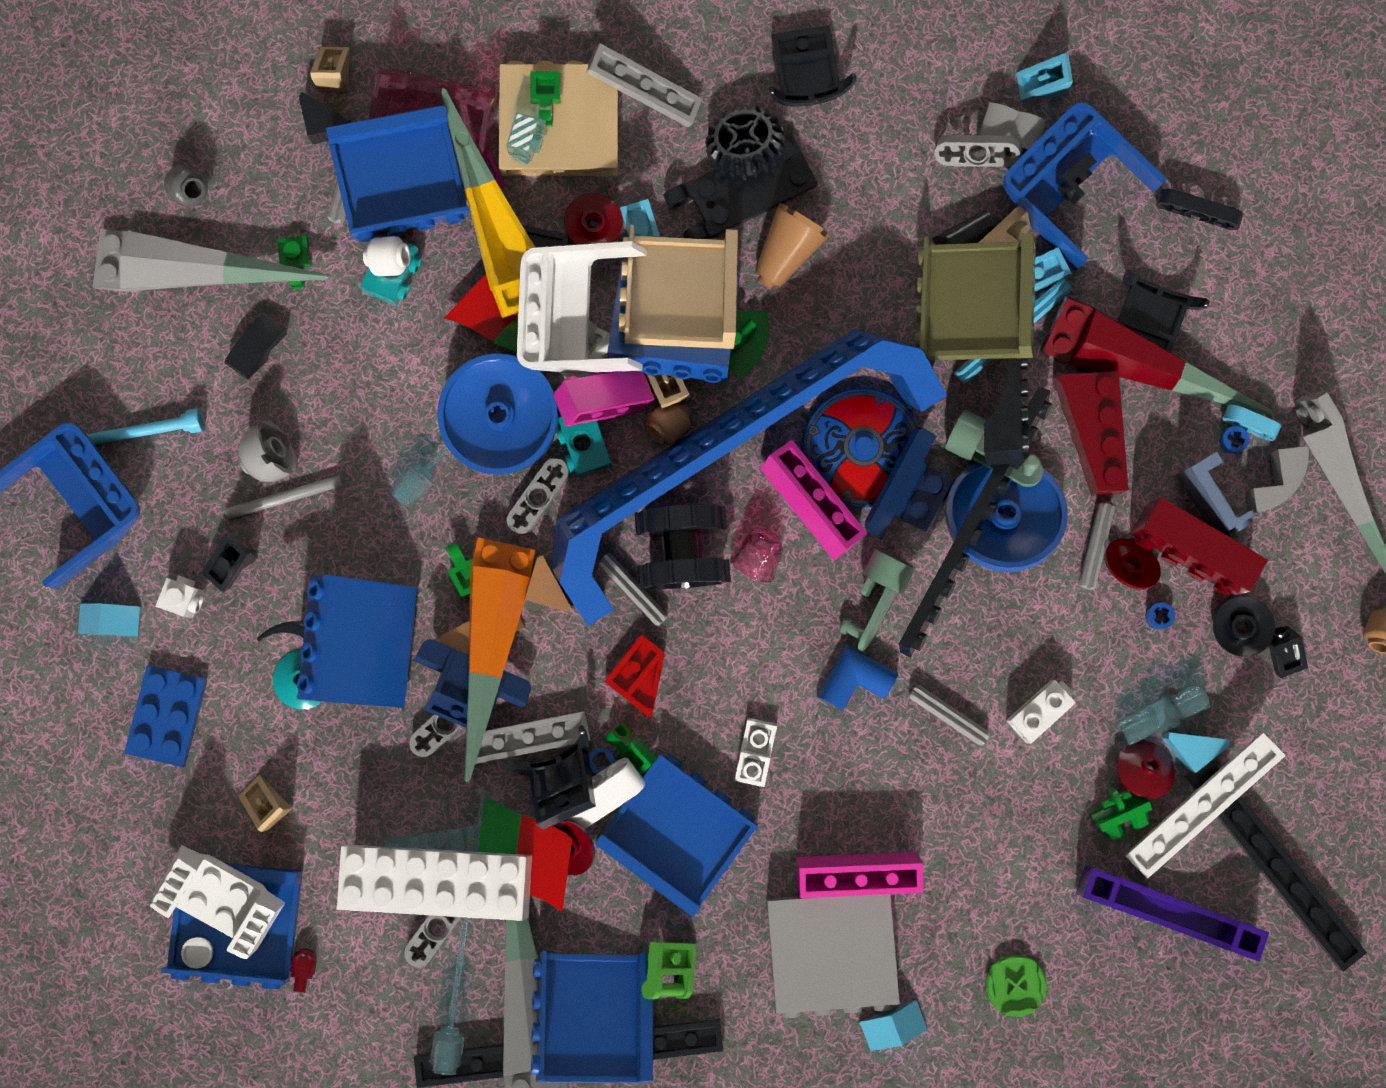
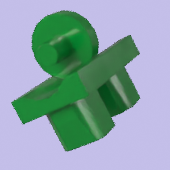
(1120, 809)

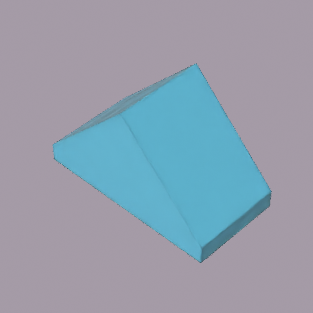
(1045, 79)
(109, 619)
(1194, 750)
(893, 1026)

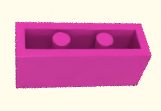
(602, 396)

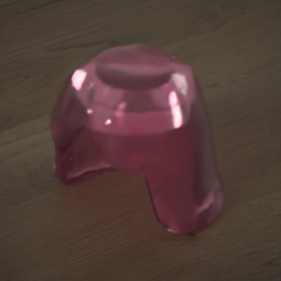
(758, 555)

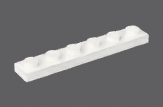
(1204, 804)

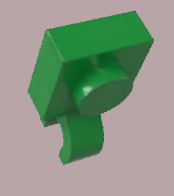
(545, 91)
(294, 253)
(461, 572)
(634, 749)

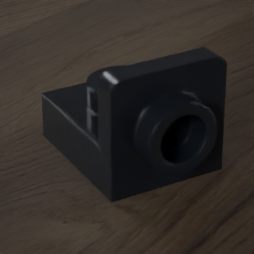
(1079, 172)
(1287, 652)

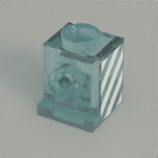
(526, 137)

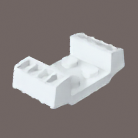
(218, 898)

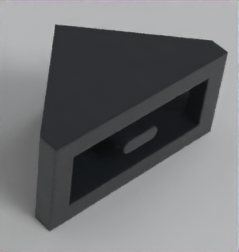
(318, 118)

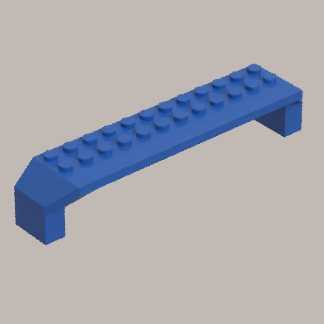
(581, 528)

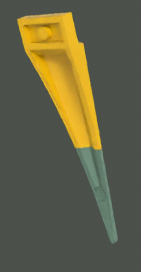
(495, 223)

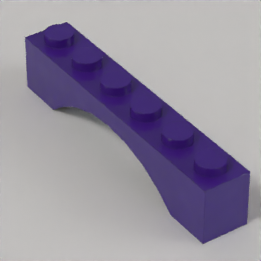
(1172, 913)

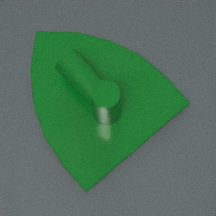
(750, 341)

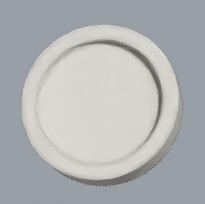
(197, 952)

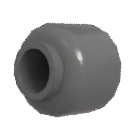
(186, 185)

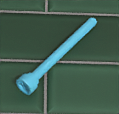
(190, 421)

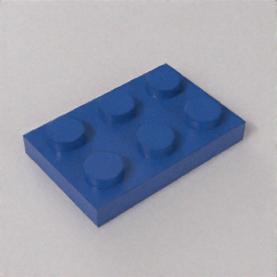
(165, 716)

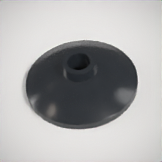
(1258, 621)

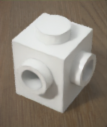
(180, 597)

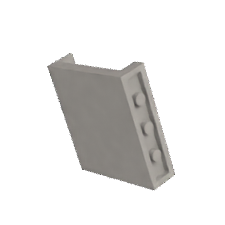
(832, 954)

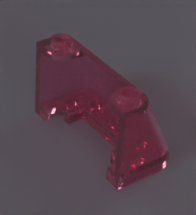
(406, 91)

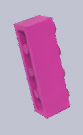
(813, 500)
(859, 874)

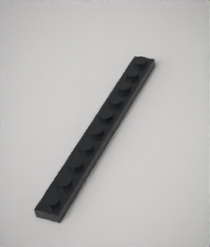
(969, 535)
(487, 1061)

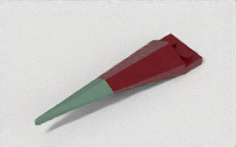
(1102, 344)

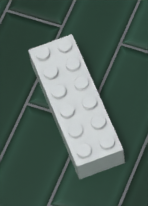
(434, 882)

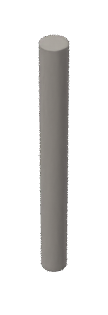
(283, 497)

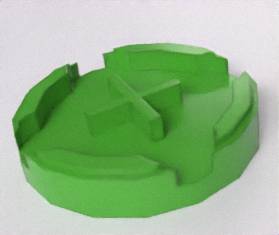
(1015, 985)

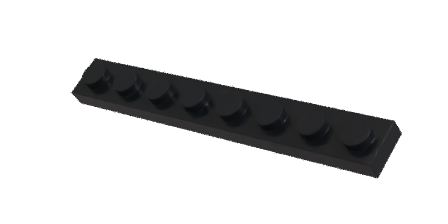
(1285, 877)

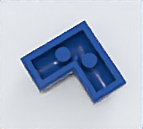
(855, 669)

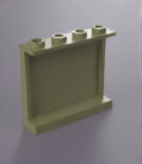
(977, 300)

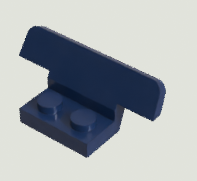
(912, 489)
(450, 694)

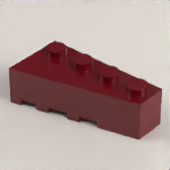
(1096, 427)

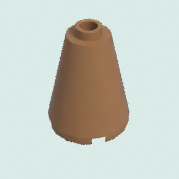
(787, 246)

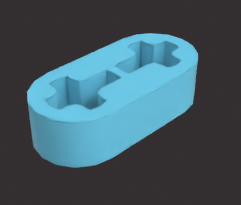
(1252, 422)

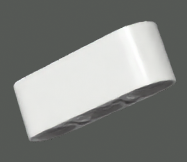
(611, 789)

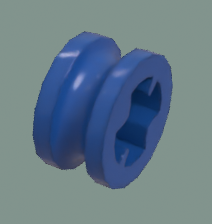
(1226, 444)
(1169, 615)
(593, 765)

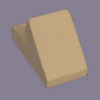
(1010, 228)

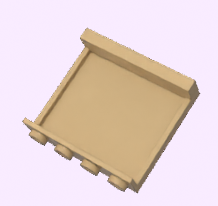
(583, 124)
(681, 292)

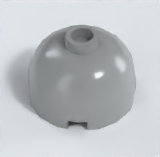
(264, 453)

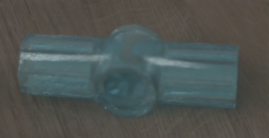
(1163, 714)

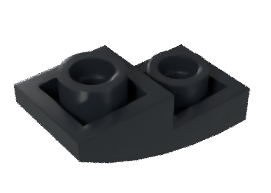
(253, 346)

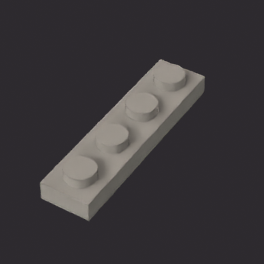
(643, 85)
(532, 737)

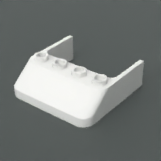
(556, 307)

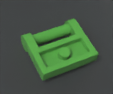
(670, 959)

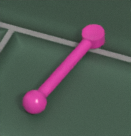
(493, 167)

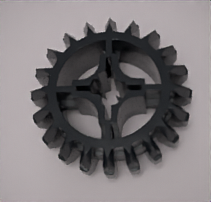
(746, 152)

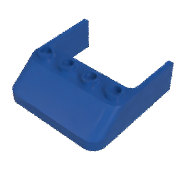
(1074, 135)
(87, 487)

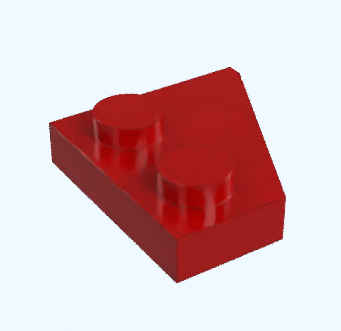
(639, 675)

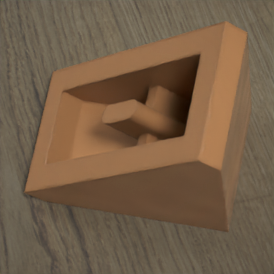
(545, 588)

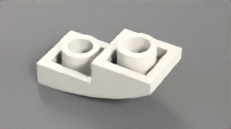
(755, 752)

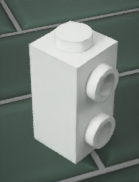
(1041, 710)

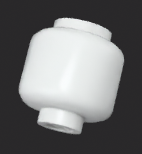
(386, 256)

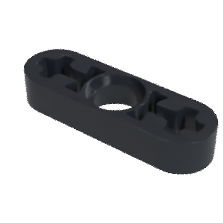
(1206, 210)

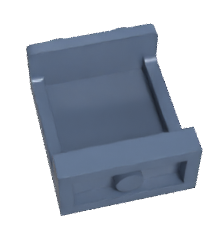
(1209, 498)

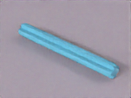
(1041, 307)

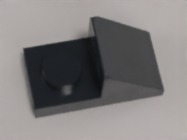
(227, 562)

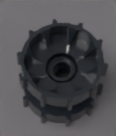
(682, 546)

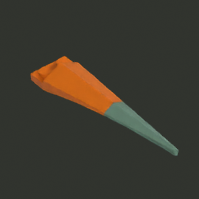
(497, 596)

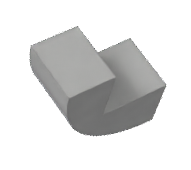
(1288, 473)

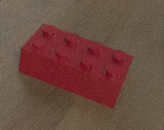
(1198, 547)

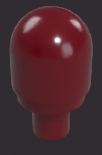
(303, 968)

